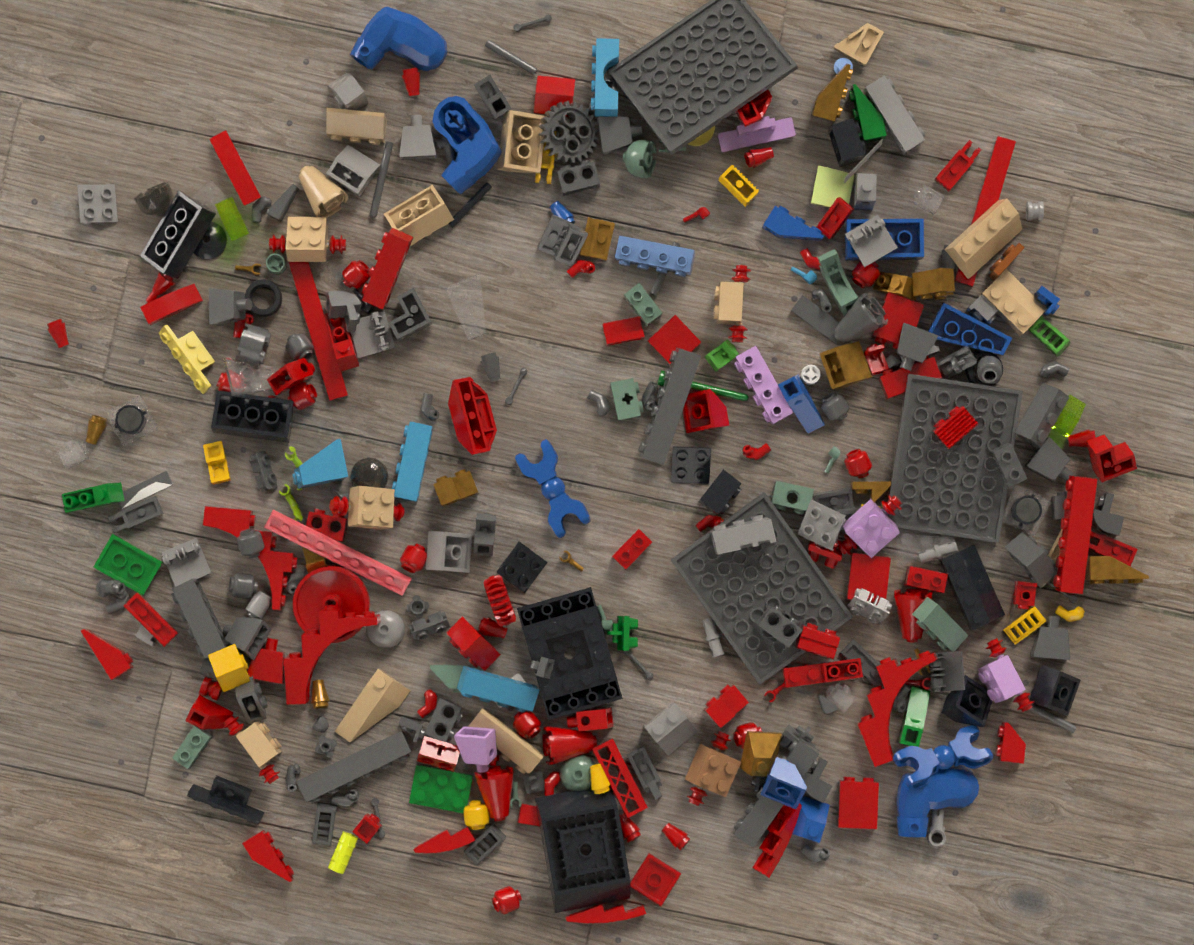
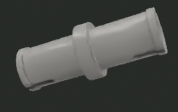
(938, 552)
(713, 637)

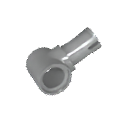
(937, 828)

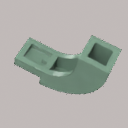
(836, 281)

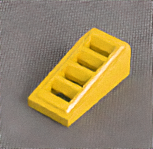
(1033, 610)

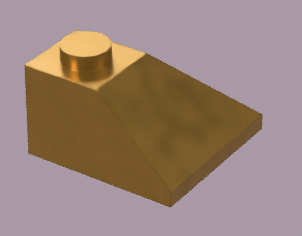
(760, 752)

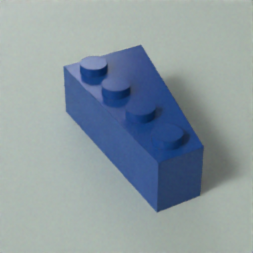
(965, 330)

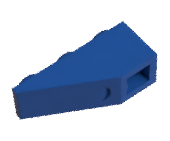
(786, 226)
(801, 403)

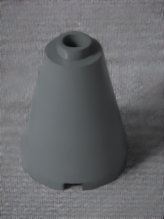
(861, 319)

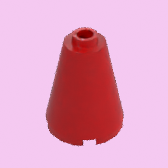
(906, 604)
(564, 744)
(496, 790)

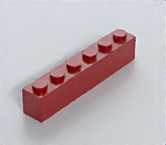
(1075, 534)

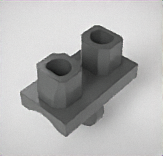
(957, 362)
(791, 734)

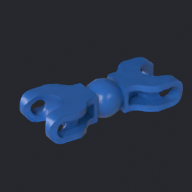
(553, 488)
(943, 757)

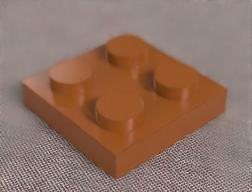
(1009, 255)

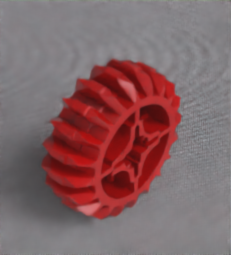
(499, 600)

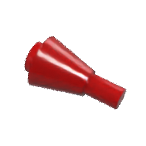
(161, 284)

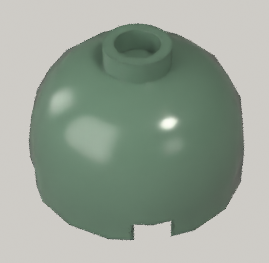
(639, 158)
(576, 773)

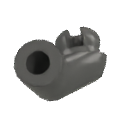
(823, 299)
(1054, 367)

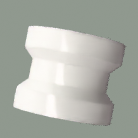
(810, 374)

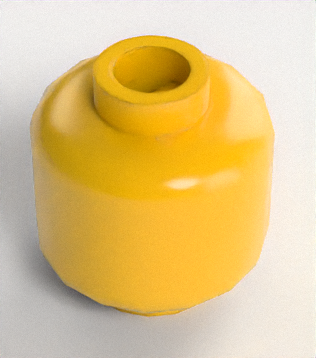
(476, 815)

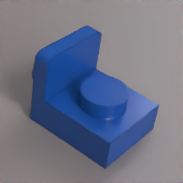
(1047, 297)

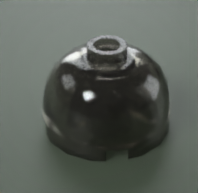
(155, 200)
(369, 473)

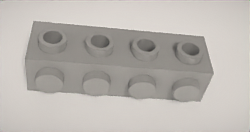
(895, 116)

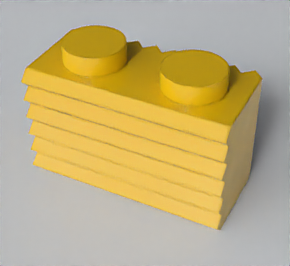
(738, 185)

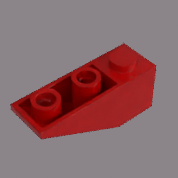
(342, 343)
(264, 853)

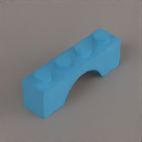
(605, 98)

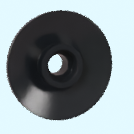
(215, 246)

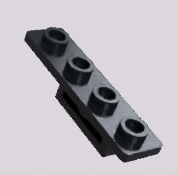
(227, 797)

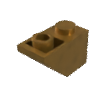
(895, 284)

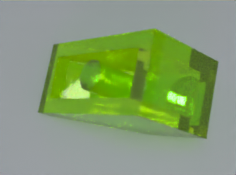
(232, 218)
(1069, 416)

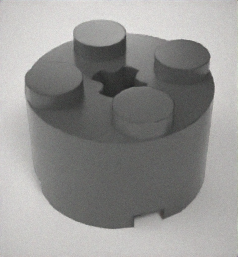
(252, 345)

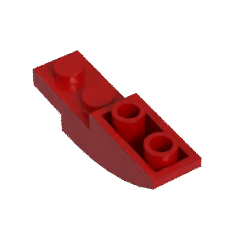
(822, 672)

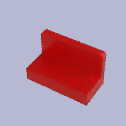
(623, 331)

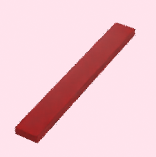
(991, 188)
(318, 329)

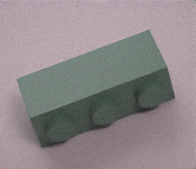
(939, 625)

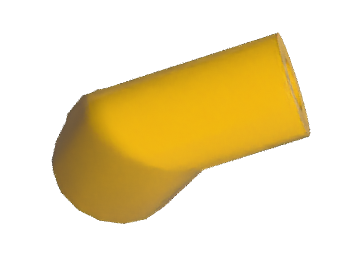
(1072, 615)

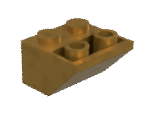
(845, 365)

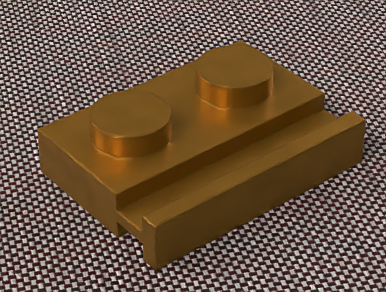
(598, 239)

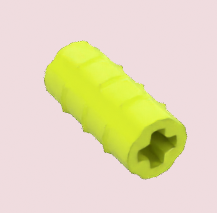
(343, 852)

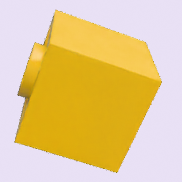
(229, 667)

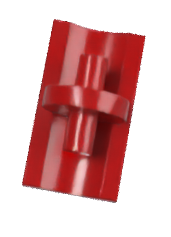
(833, 555)

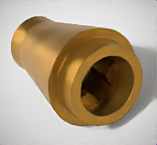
(96, 426)
(319, 695)

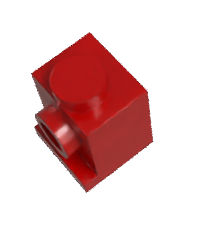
(1019, 589)

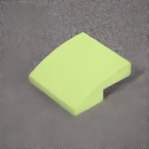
(830, 185)

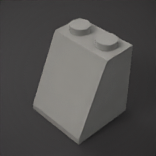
(670, 728)

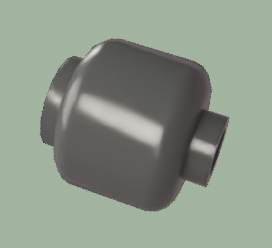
(299, 347)
(989, 370)
(835, 406)
(250, 543)
(242, 585)

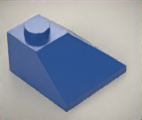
(784, 784)
(811, 819)

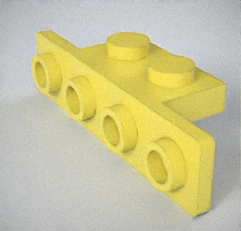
(190, 354)

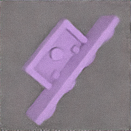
(760, 132)

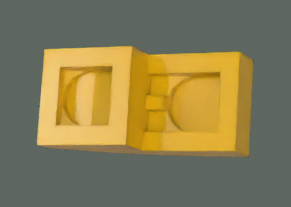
(217, 462)

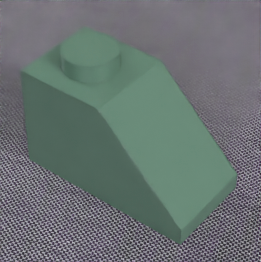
(449, 674)

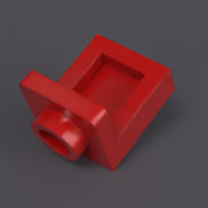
(876, 359)
(367, 827)

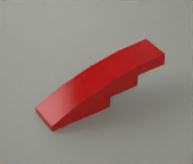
(235, 168)
(777, 840)
(597, 914)

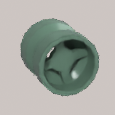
(275, 260)

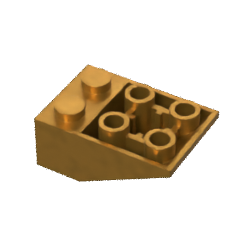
(829, 98)
(1107, 568)

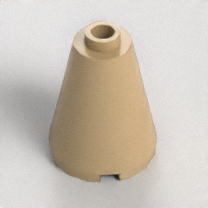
(321, 192)

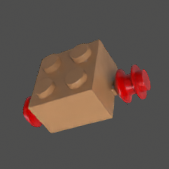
(712, 770)

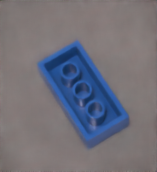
(906, 234)

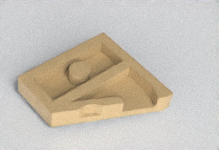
(860, 44)

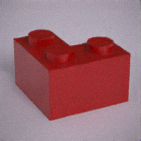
(1110, 460)
(472, 644)
(726, 705)

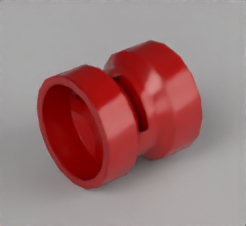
(210, 688)

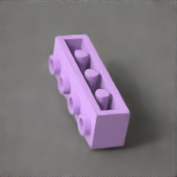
(763, 385)

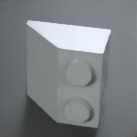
(448, 551)

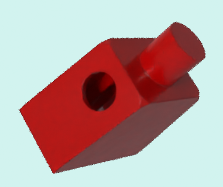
(297, 370)
(268, 663)
(599, 719)

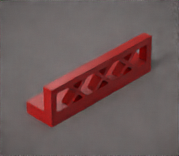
(625, 775)

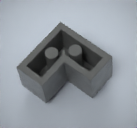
(414, 317)
(1032, 559)

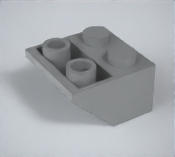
(352, 170)

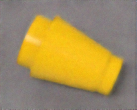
(599, 780)

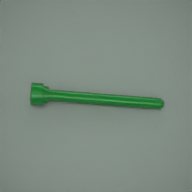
(718, 391)

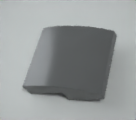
(562, 240)
(838, 500)

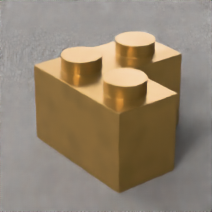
(933, 283)
(455, 489)

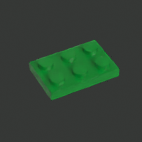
(128, 564)
(440, 788)

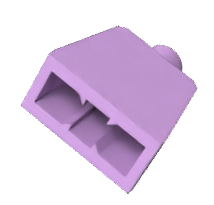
(477, 746)

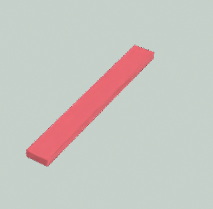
(337, 552)

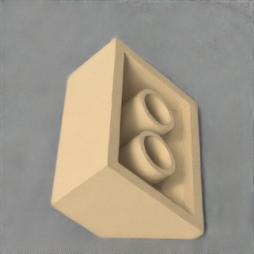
(356, 125)
(521, 142)
(420, 214)
(1014, 302)

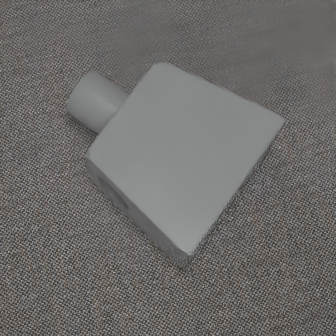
(417, 141)
(865, 191)

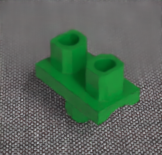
(620, 633)

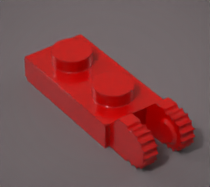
(956, 167)
(1110, 547)

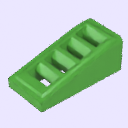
(1057, 351)

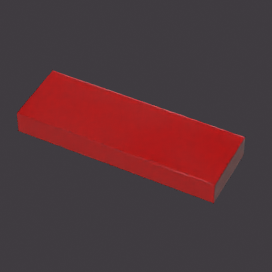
(151, 619)

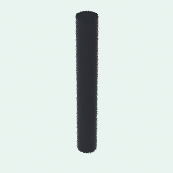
(470, 204)

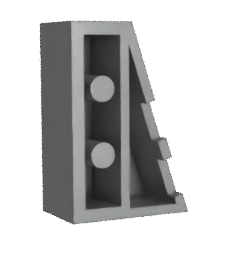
(348, 93)
(742, 534)

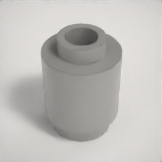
(258, 605)

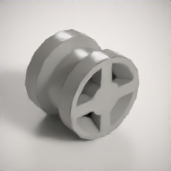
(1034, 210)

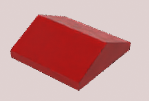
(551, 92)

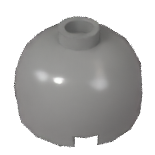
(388, 631)

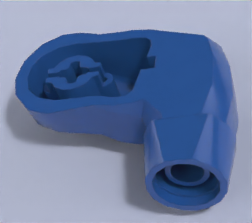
(401, 35)
(469, 138)
(947, 788)

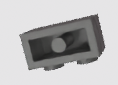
(251, 701)

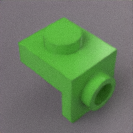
(721, 355)

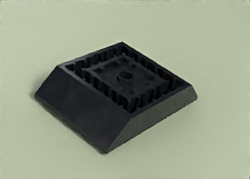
(575, 624)
(568, 823)

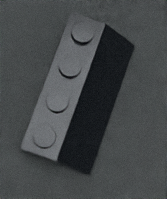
(177, 235)
(253, 416)
(972, 587)

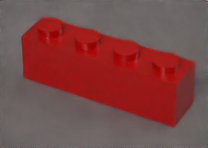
(387, 268)

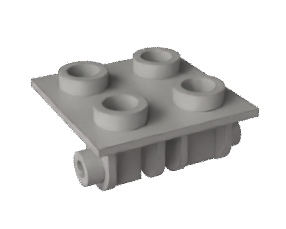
(97, 203)
(871, 240)
(372, 335)
(821, 524)
(186, 562)
(874, 613)

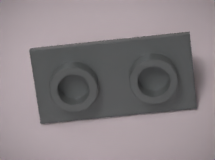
(261, 462)
(421, 630)

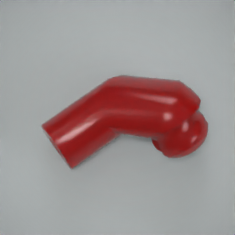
(550, 782)

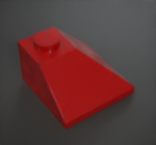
(704, 412)

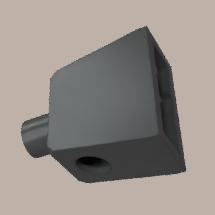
(616, 133)
(227, 306)
(914, 345)
(1049, 462)
(247, 635)
(1051, 641)

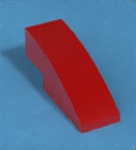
(171, 304)
(445, 841)

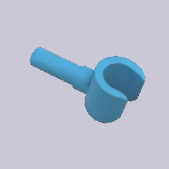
(810, 277)

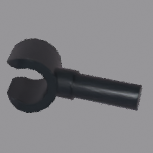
(365, 306)

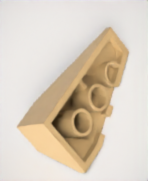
(374, 703)

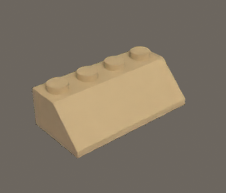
(985, 237)
(509, 742)

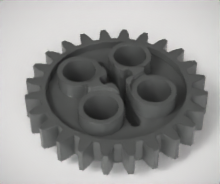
(559, 144)

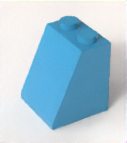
(322, 468)

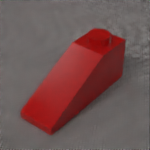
(111, 657)

